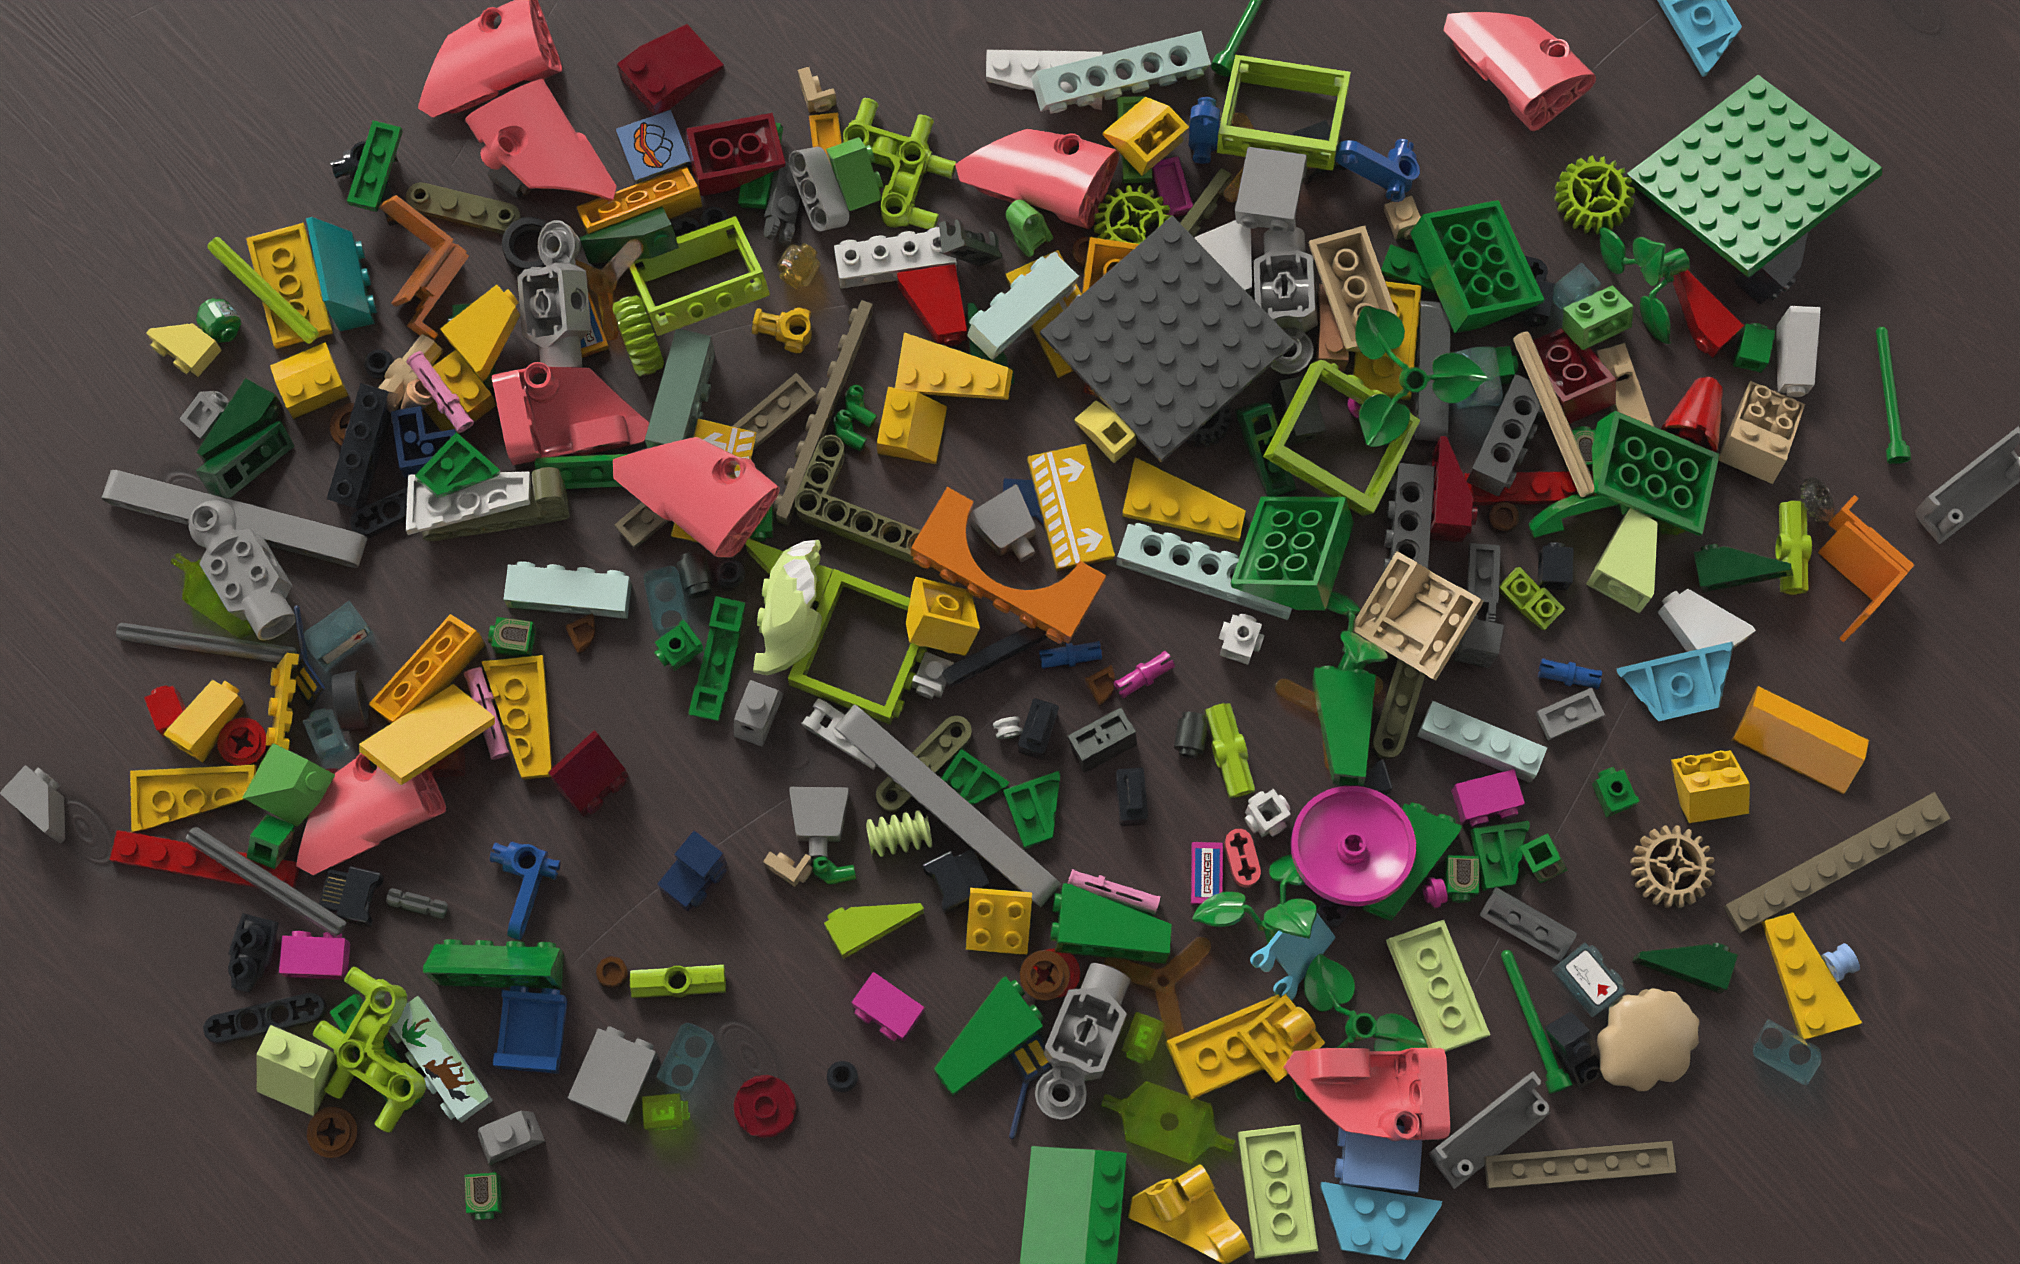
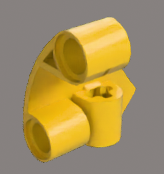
(1191, 1214)

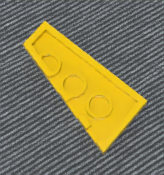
(1808, 984)

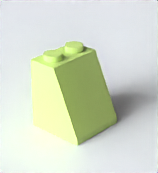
(1629, 562)
(294, 1070)

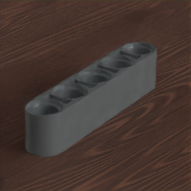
(1432, 341)

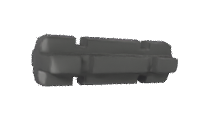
(416, 903)

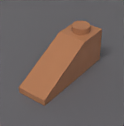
(1329, 340)

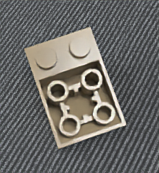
(1761, 432)

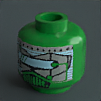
(218, 320)

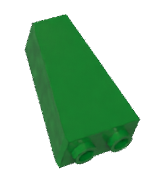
(1345, 718)
(1432, 838)
(1106, 928)
(990, 1036)

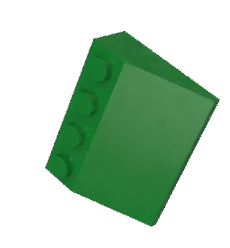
(1475, 265)
(1653, 471)
(1294, 550)
(495, 965)
(1073, 1206)

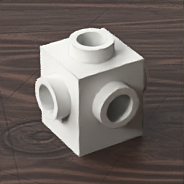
(1241, 648)
(1270, 803)

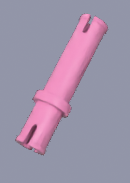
(447, 402)
(475, 680)
(1148, 904)

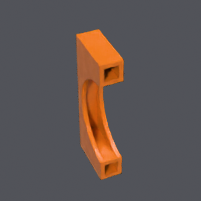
(1053, 608)

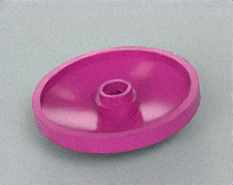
(1353, 845)

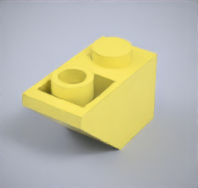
(187, 345)
(1106, 430)

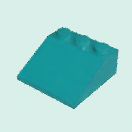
(341, 274)

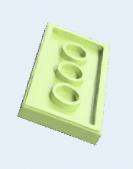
(1438, 987)
(1277, 1191)

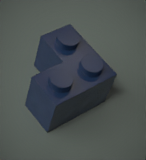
(413, 439)
(695, 868)

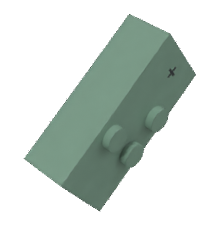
(682, 389)

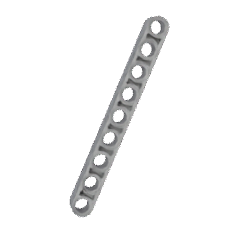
(276, 528)
(947, 805)

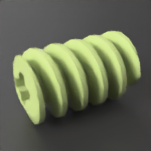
(899, 833)

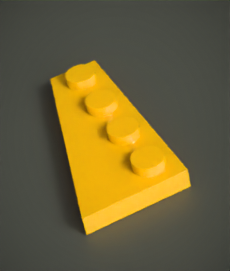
(949, 372)
(1172, 502)
(277, 707)
(523, 708)
(179, 793)

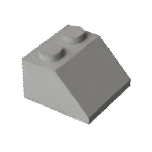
(38, 799)

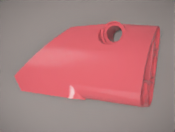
(484, 60)
(1521, 63)
(538, 143)
(1042, 173)
(563, 415)
(699, 491)
(362, 811)
(1373, 1089)

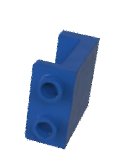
(531, 1030)

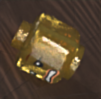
(798, 265)

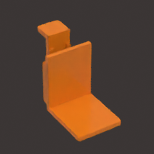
(434, 270)
(1864, 560)

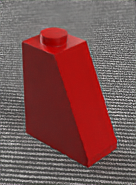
(936, 301)

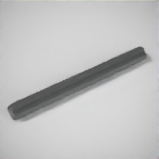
(202, 642)
(265, 881)

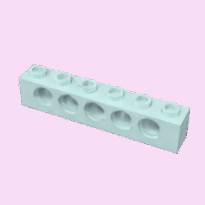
(1188, 48)
(1190, 575)

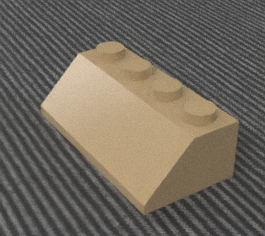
(1350, 278)

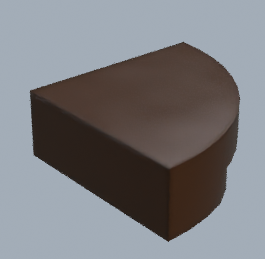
(582, 632)
(1101, 684)

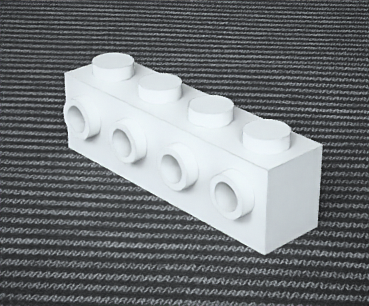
(884, 257)

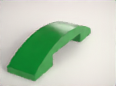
(1551, 518)
(718, 659)

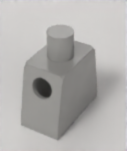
(1005, 524)
(757, 712)
(819, 816)
(510, 1136)

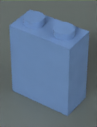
(1379, 1162)

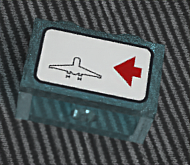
(336, 634)
(1589, 979)

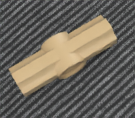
(400, 373)

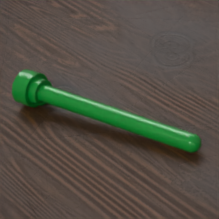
(1223, 61)
(1897, 449)
(1556, 1078)

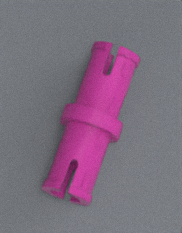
(1144, 674)

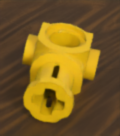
(781, 326)

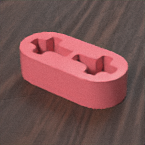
(1235, 859)

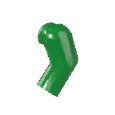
(855, 405)
(844, 430)
(830, 872)

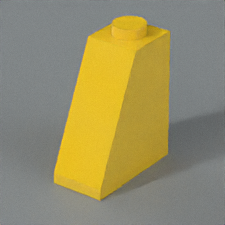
(483, 329)
(201, 722)

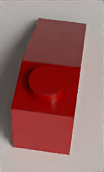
(1706, 317)

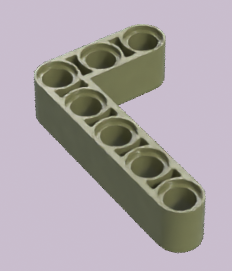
(546, 505)
(853, 514)

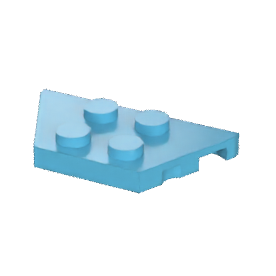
(1703, 28)
(1681, 681)
(1377, 1220)

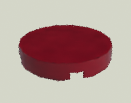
(764, 1106)

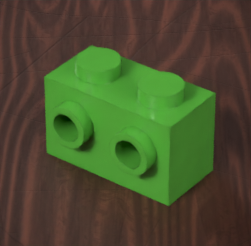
(855, 174)
(1597, 317)

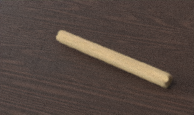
(1554, 414)

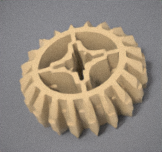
(1670, 879)

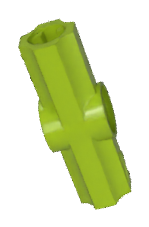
(1794, 546)
(1229, 750)
(657, 981)

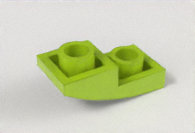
(1530, 599)

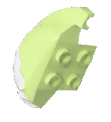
(787, 619)

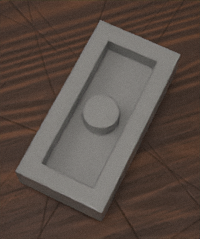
(1569, 714)

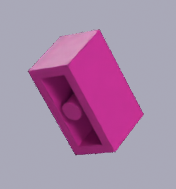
(1488, 798)
(314, 956)
(887, 1007)

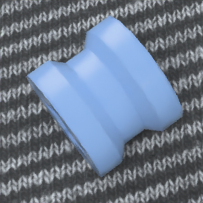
(1841, 962)

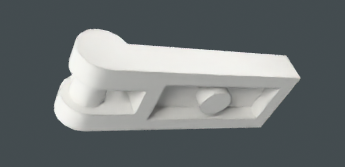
(830, 734)

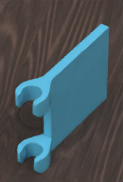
(1294, 955)

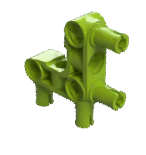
(890, 151)
(374, 1065)

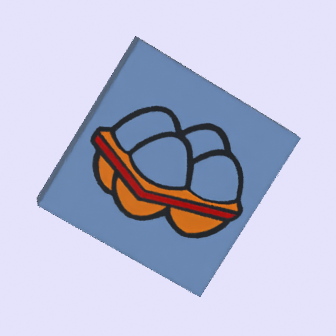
(653, 146)

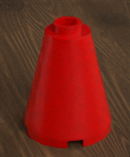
(1698, 414)

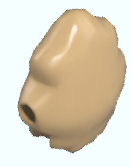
(1647, 1039)

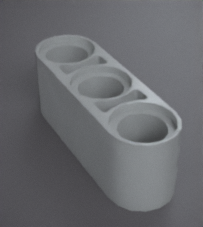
(818, 188)

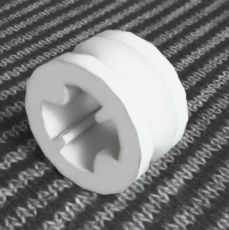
(1007, 727)

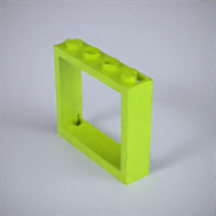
(1288, 76)
(693, 249)
(1317, 477)
(915, 653)

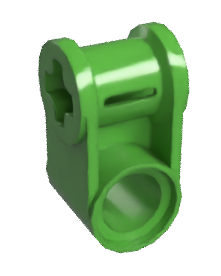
(1027, 227)

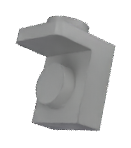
(204, 412)

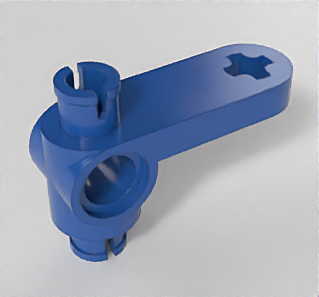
(1204, 129)
(1391, 172)
(511, 860)

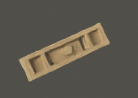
(1628, 391)

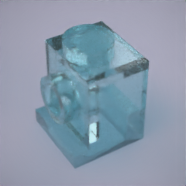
(1575, 286)
(329, 745)

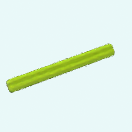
(263, 290)

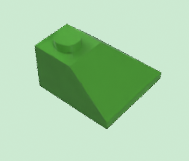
(288, 785)

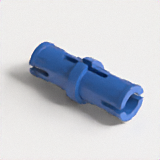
(1070, 654)
(1570, 673)

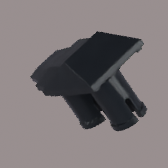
(251, 950)

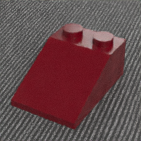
(668, 68)
(734, 152)
(1576, 375)
(1452, 499)
(589, 774)

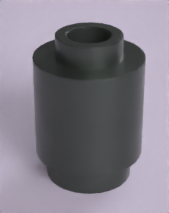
(695, 574)
(1191, 734)

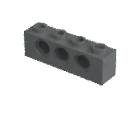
(1487, 471)
(1419, 481)

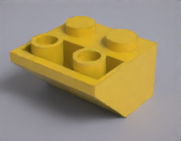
(1147, 134)
(1711, 786)

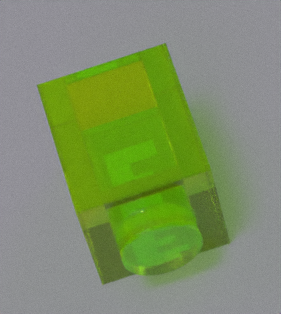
(1142, 1037)
(665, 1112)

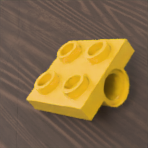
(998, 921)
(1279, 1033)

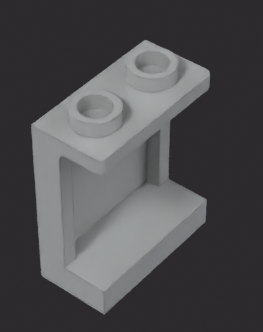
(1270, 189)
(613, 1074)

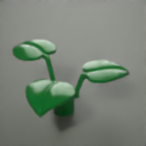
(1654, 266)
(1453, 376)
(1357, 650)
(1289, 917)
(1332, 984)

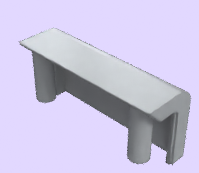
(1971, 489)
(1490, 1131)

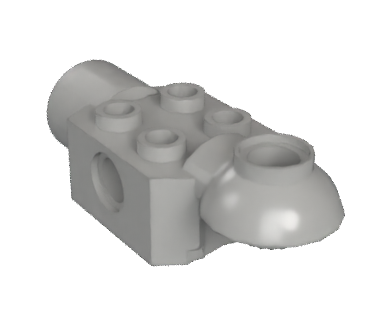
(1288, 293)
(556, 298)
(242, 570)
(1082, 1039)

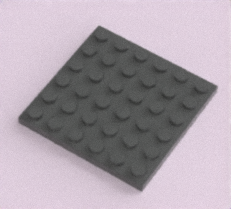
(1166, 338)

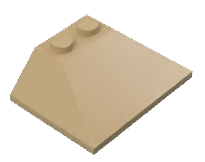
(1416, 615)

